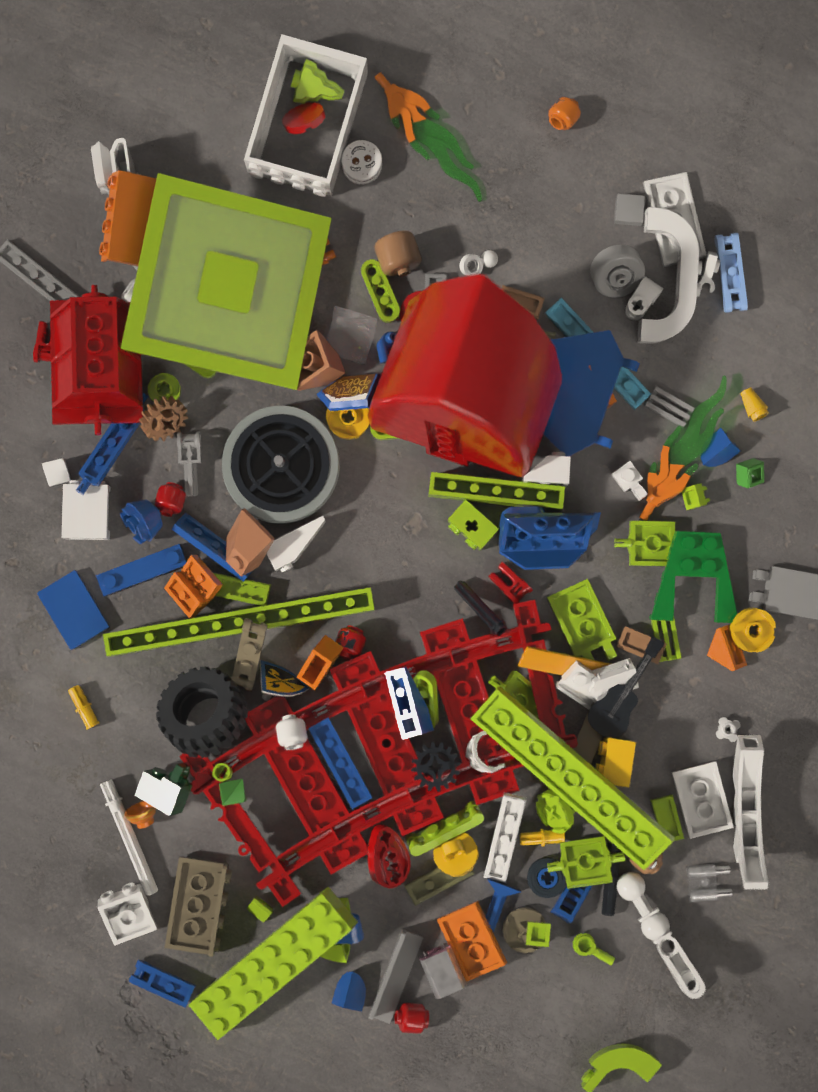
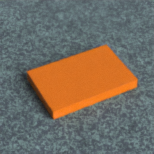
(472, 941)

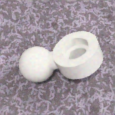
(487, 259)

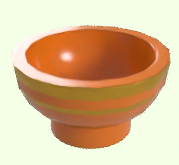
(141, 814)

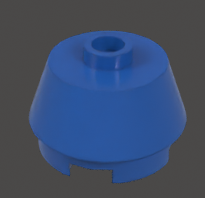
(142, 520)

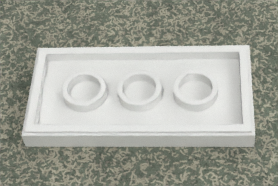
(674, 195)

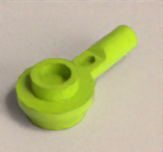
(585, 945)

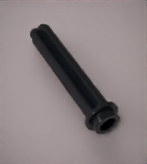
(496, 625)
(610, 889)

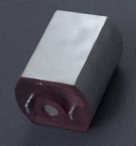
(442, 971)

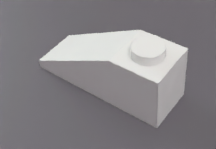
(290, 547)

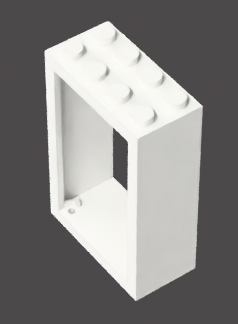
(328, 59)

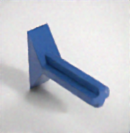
(497, 901)

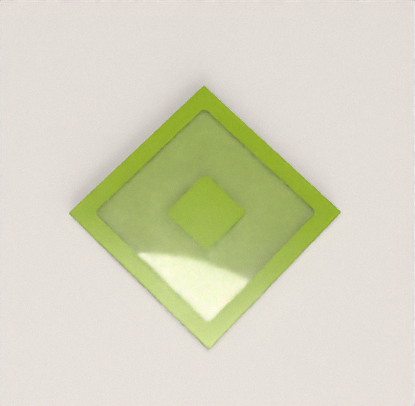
(226, 282)

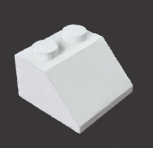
(551, 471)

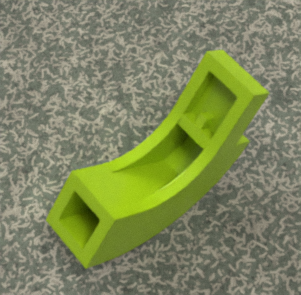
(616, 1057)

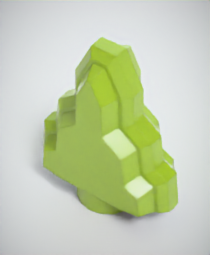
(313, 85)

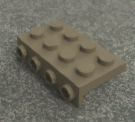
(198, 906)

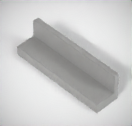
(395, 976)

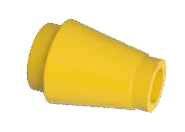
(754, 405)

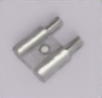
(703, 882)

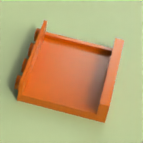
(126, 217)

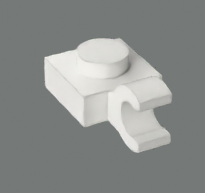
(711, 265)
(629, 478)

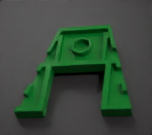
(696, 556)

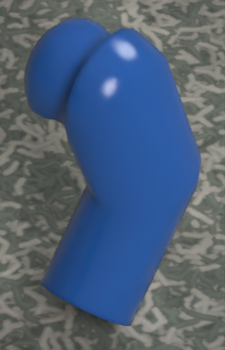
(384, 345)

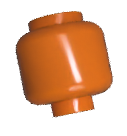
(564, 113)

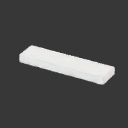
(504, 837)

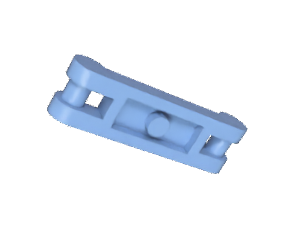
(731, 272)

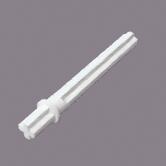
(129, 837)

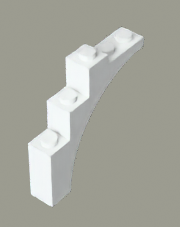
(747, 811)

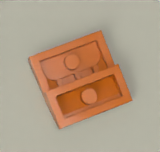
(193, 586)

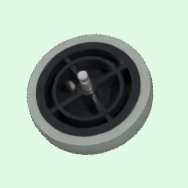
(280, 464)

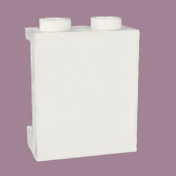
(87, 514)

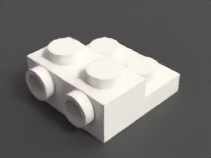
(126, 913)

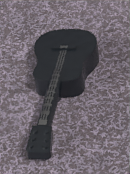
(612, 713)

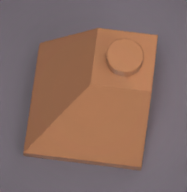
(320, 363)
(247, 543)

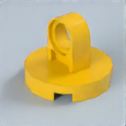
(457, 855)

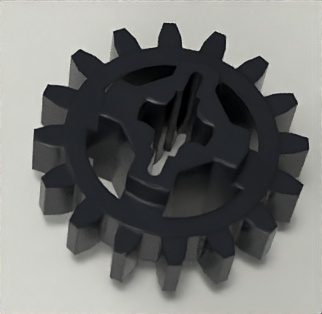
(446, 765)

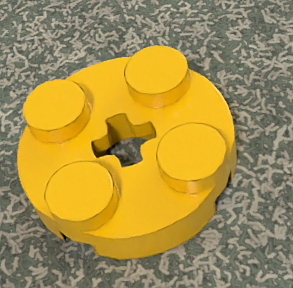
(350, 430)
(765, 630)

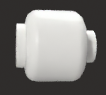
(291, 732)

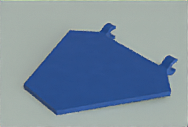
(583, 391)

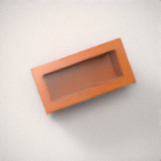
(319, 662)

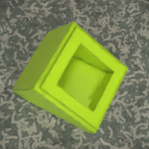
(260, 909)

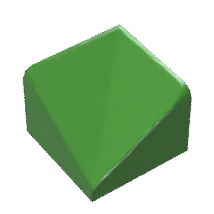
(750, 473)
(232, 792)

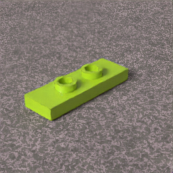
(246, 591)

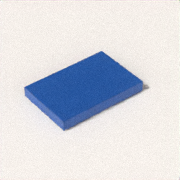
(73, 610)

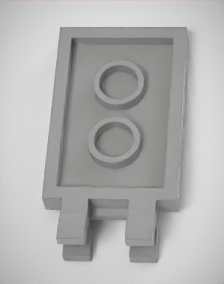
(788, 592)

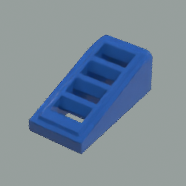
(574, 909)

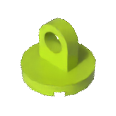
(554, 812)

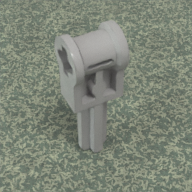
(190, 455)

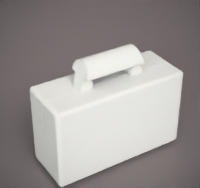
(612, 675)

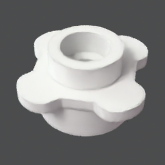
(733, 725)

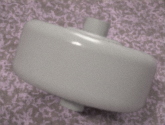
(617, 271)

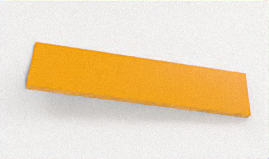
(554, 662)

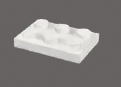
(702, 800)

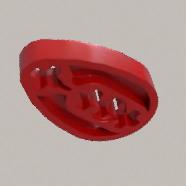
(378, 851)

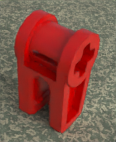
(41, 350)
(509, 591)

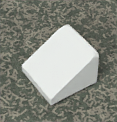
(56, 472)

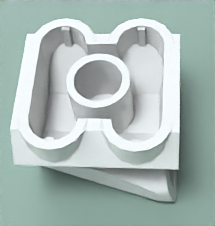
(108, 162)

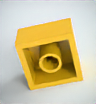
(616, 760)

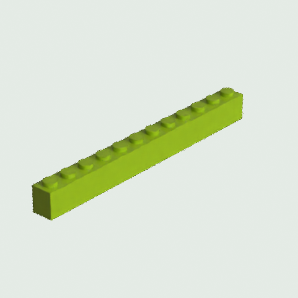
(232, 622)

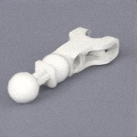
(657, 928)

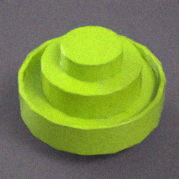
(164, 385)

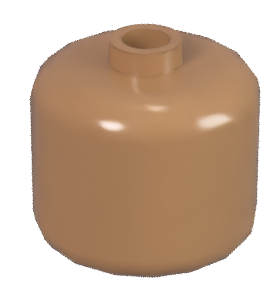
(398, 253)

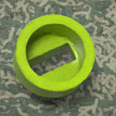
(218, 771)

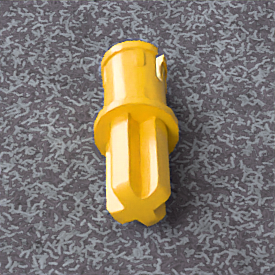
(83, 707)
(541, 837)

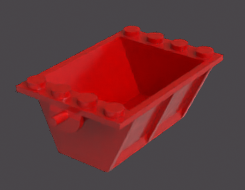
(89, 369)

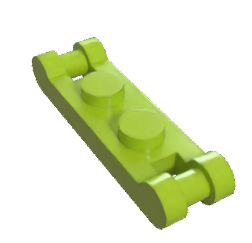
(445, 829)

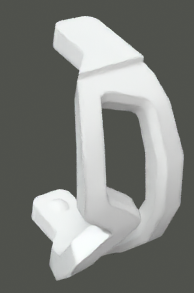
(474, 759)

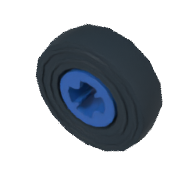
(538, 885)

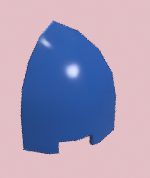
(719, 450)
(350, 992)

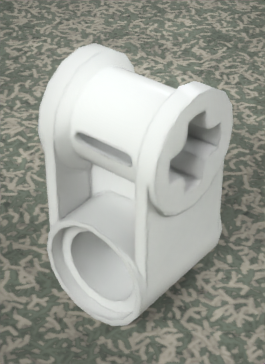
(644, 297)

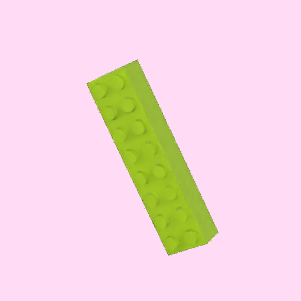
(273, 963)

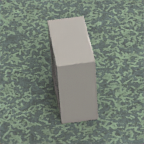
(629, 209)

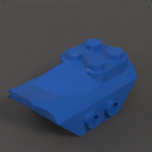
(544, 539)

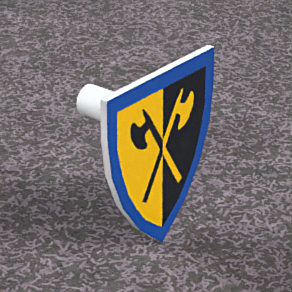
(279, 681)

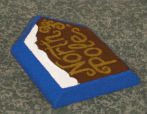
(350, 392)

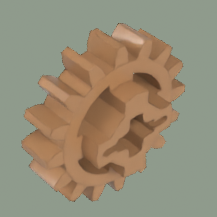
(163, 418)

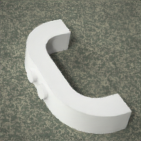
(688, 267)

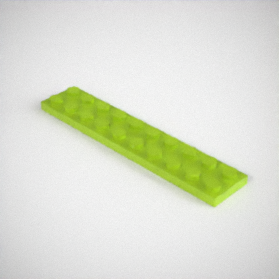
(572, 778)

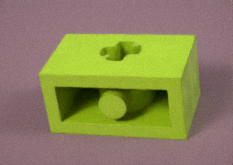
(468, 513)

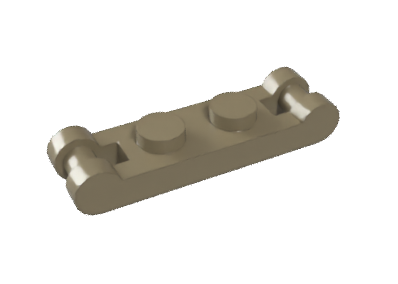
(249, 654)

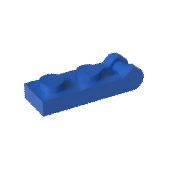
(162, 983)

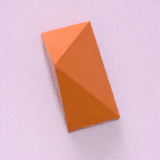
(725, 651)

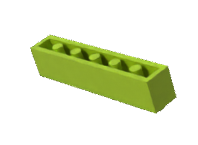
(496, 491)

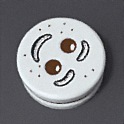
(361, 162)

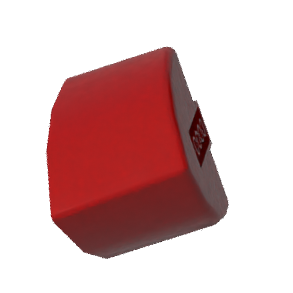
(469, 377)

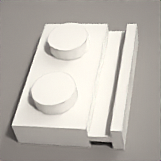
(578, 684)

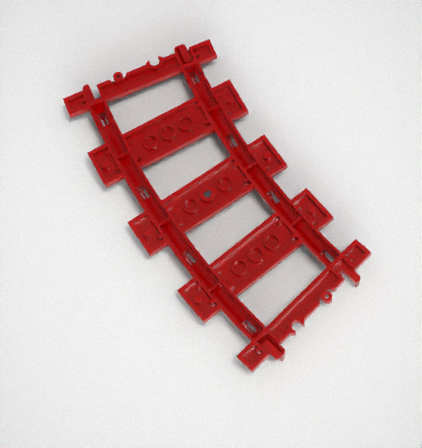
(366, 697)

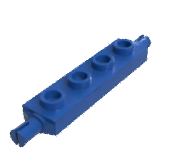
(106, 453)

